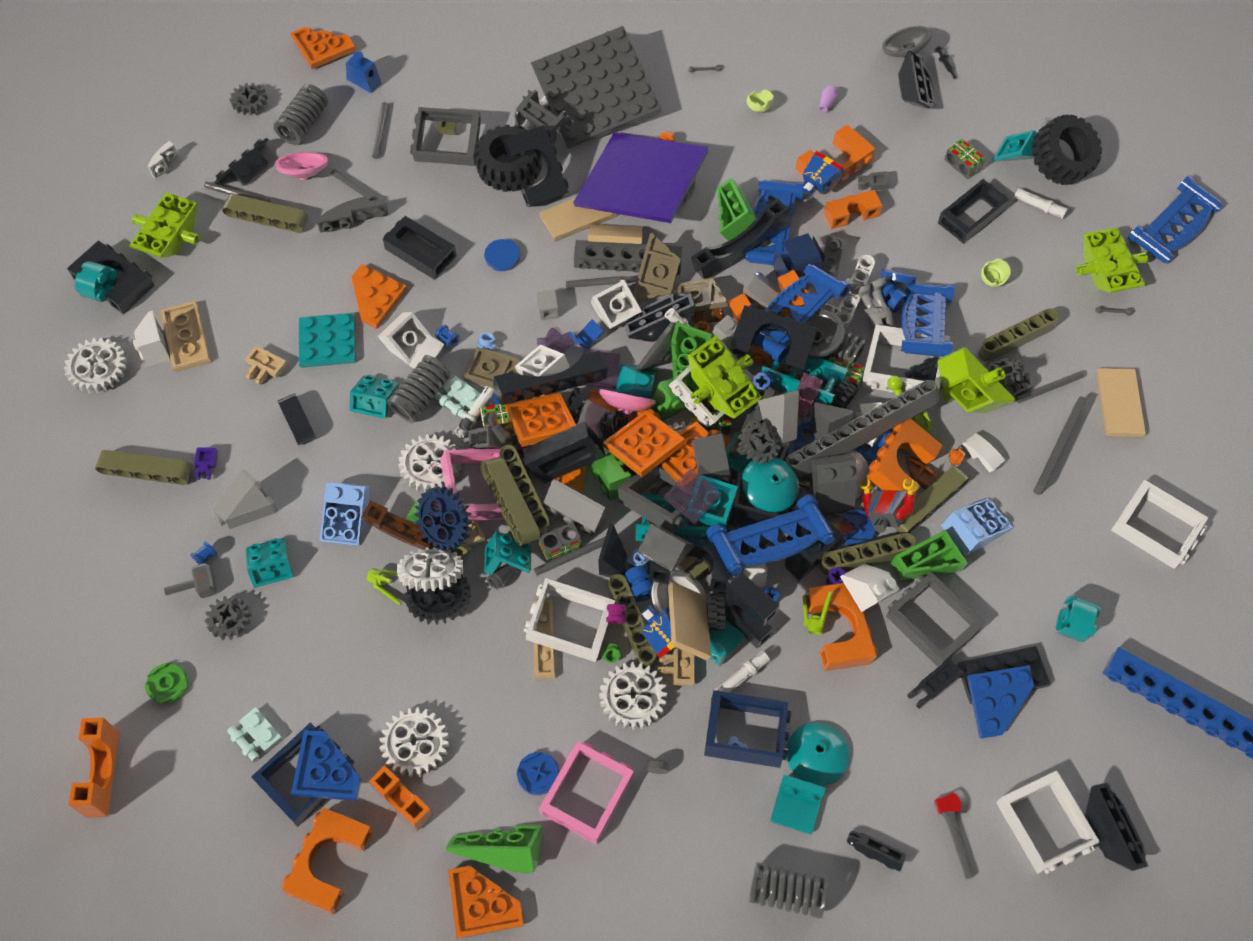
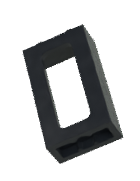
(981, 191)
(428, 266)
(561, 444)
(753, 513)

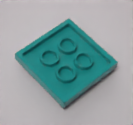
(327, 340)

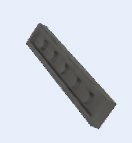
(1046, 473)

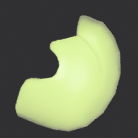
(761, 101)
(995, 272)

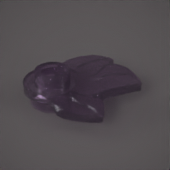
(556, 341)

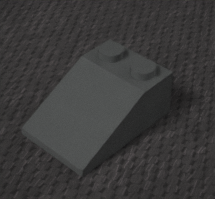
(834, 483)

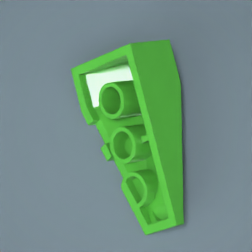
(683, 342)
(509, 850)

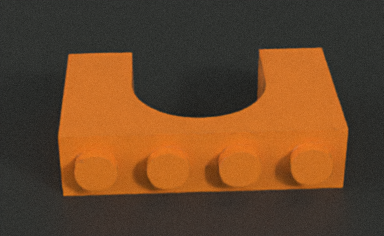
(852, 145)
(737, 304)
(907, 436)
(850, 653)
(102, 740)
(327, 828)

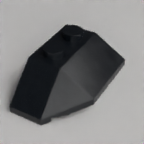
(916, 82)
(652, 319)
(805, 561)
(1114, 828)

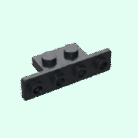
(246, 167)

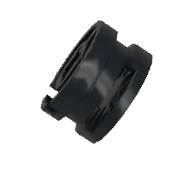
(614, 422)

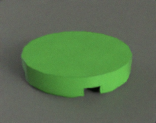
(166, 683)

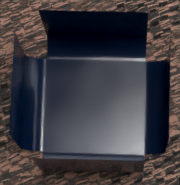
(802, 252)

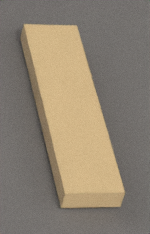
(545, 656)

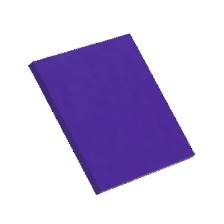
(641, 177)

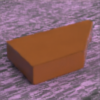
(920, 473)

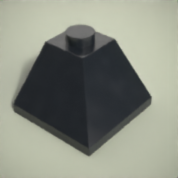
(612, 555)

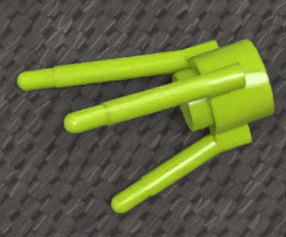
(379, 579)
(816, 623)

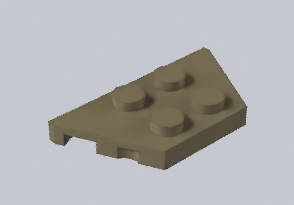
(656, 271)
(704, 293)

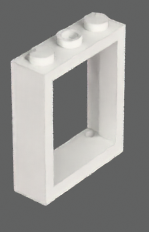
(699, 410)
(1172, 506)
(576, 595)
(1070, 807)

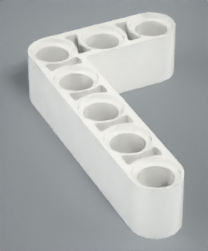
(860, 277)

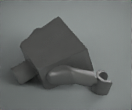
(488, 437)

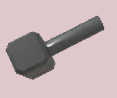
(202, 581)

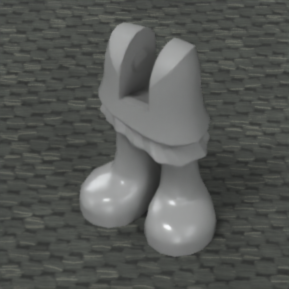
(882, 311)

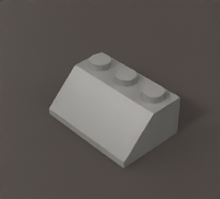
(575, 507)

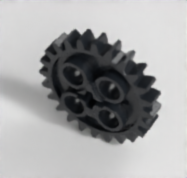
(437, 600)

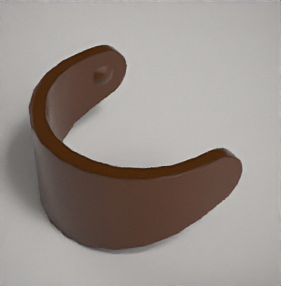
(708, 316)

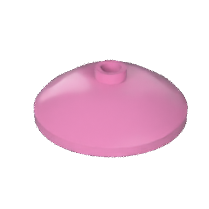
(301, 164)
(626, 402)

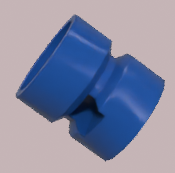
(892, 296)
(639, 582)

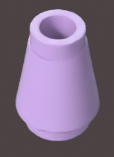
(828, 97)

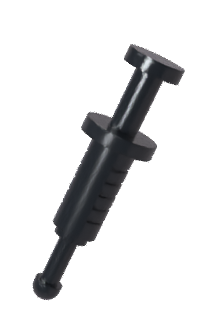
(944, 59)

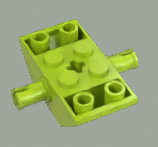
(166, 227)
(1111, 261)
(722, 378)
(972, 383)

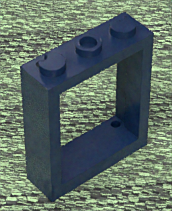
(752, 705)
(276, 763)

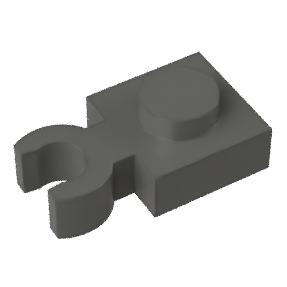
(876, 181)

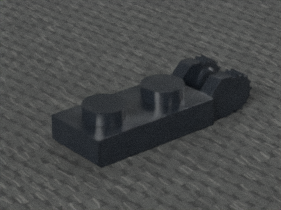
(937, 682)

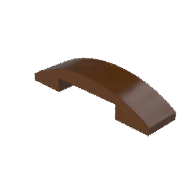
(395, 526)

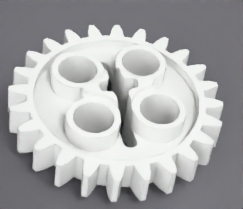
(92, 360)
(433, 448)
(444, 568)
(632, 677)
(416, 761)

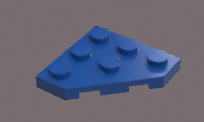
(998, 698)
(324, 770)

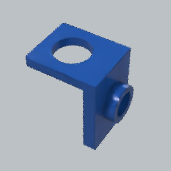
(588, 334)

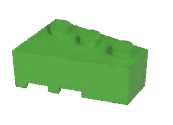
(735, 210)
(666, 402)
(609, 473)
(933, 555)

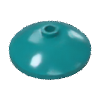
(764, 491)
(810, 764)

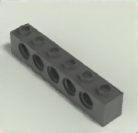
(596, 255)

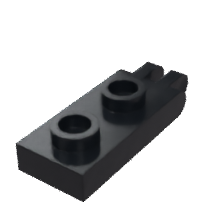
(877, 850)

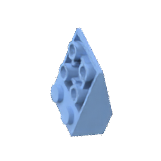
(343, 512)
(976, 526)

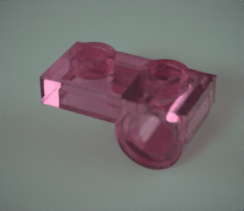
(808, 391)

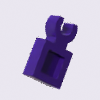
(204, 460)

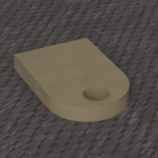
(487, 364)

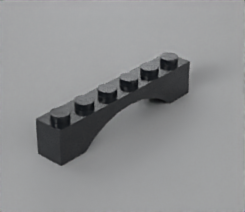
(714, 258)
(516, 387)

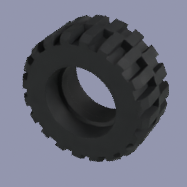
(1054, 162)
(505, 175)

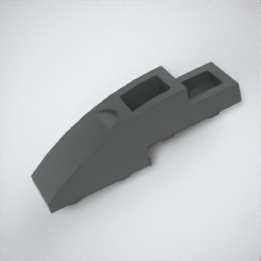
(346, 213)

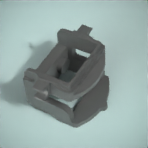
(539, 115)

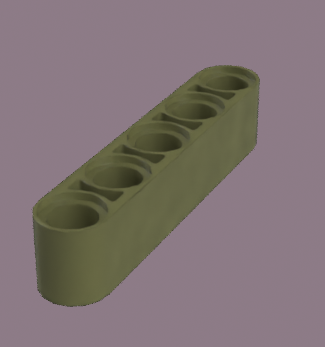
(265, 213)
(1027, 331)
(144, 467)
(524, 480)
(934, 498)
(510, 500)
(875, 548)
(632, 630)

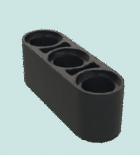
(296, 419)

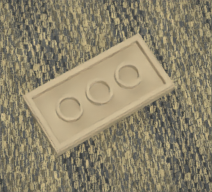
(568, 219)
(185, 336)
(1120, 402)
(689, 621)

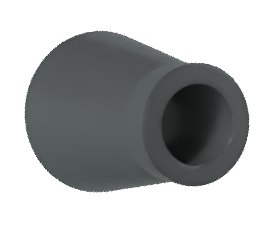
(501, 576)

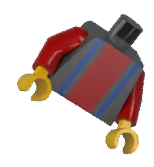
(888, 507)

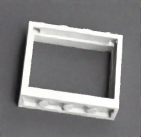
(890, 336)

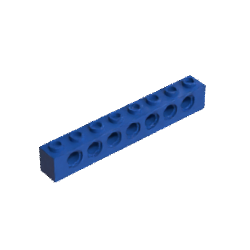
(1179, 693)

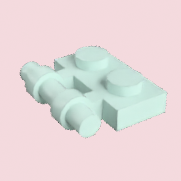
(462, 393)
(260, 730)

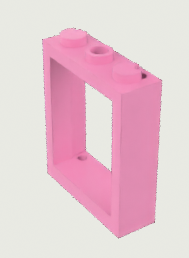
(470, 456)
(568, 821)

